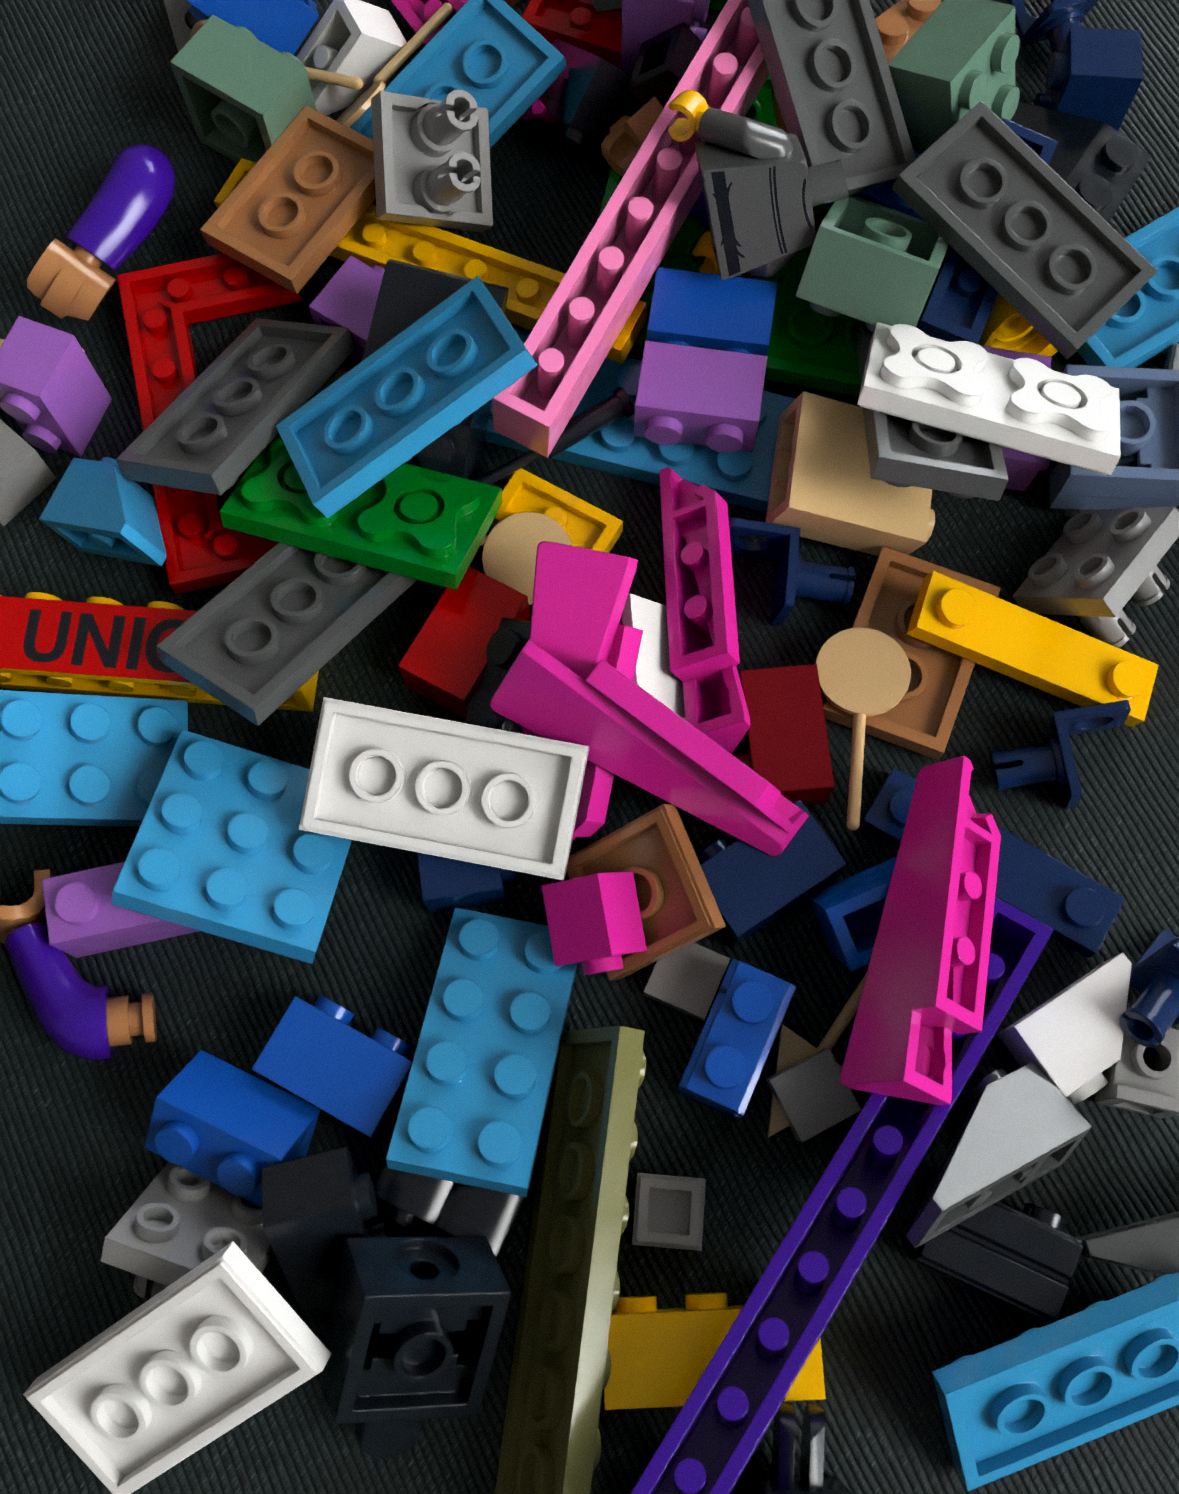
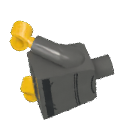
(753, 189)

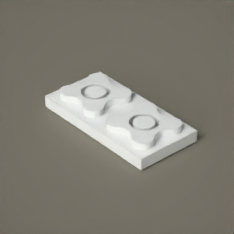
(992, 397)
(444, 788)
(178, 1372)

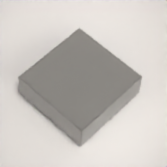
(687, 980)
(813, 1094)
(669, 1211)

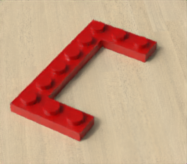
(157, 316)

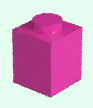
(594, 921)

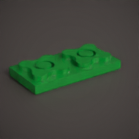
(404, 524)

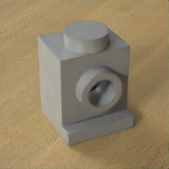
(1137, 1087)

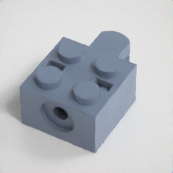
(1148, 444)

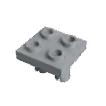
(432, 160)
(1100, 566)
(181, 1225)

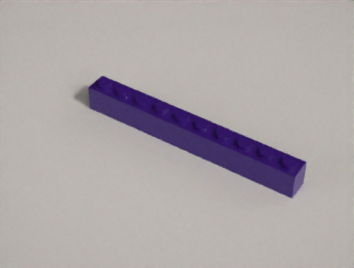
(824, 1252)

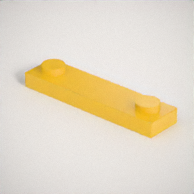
(1030, 647)

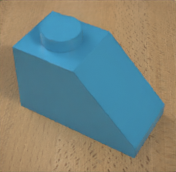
(105, 513)

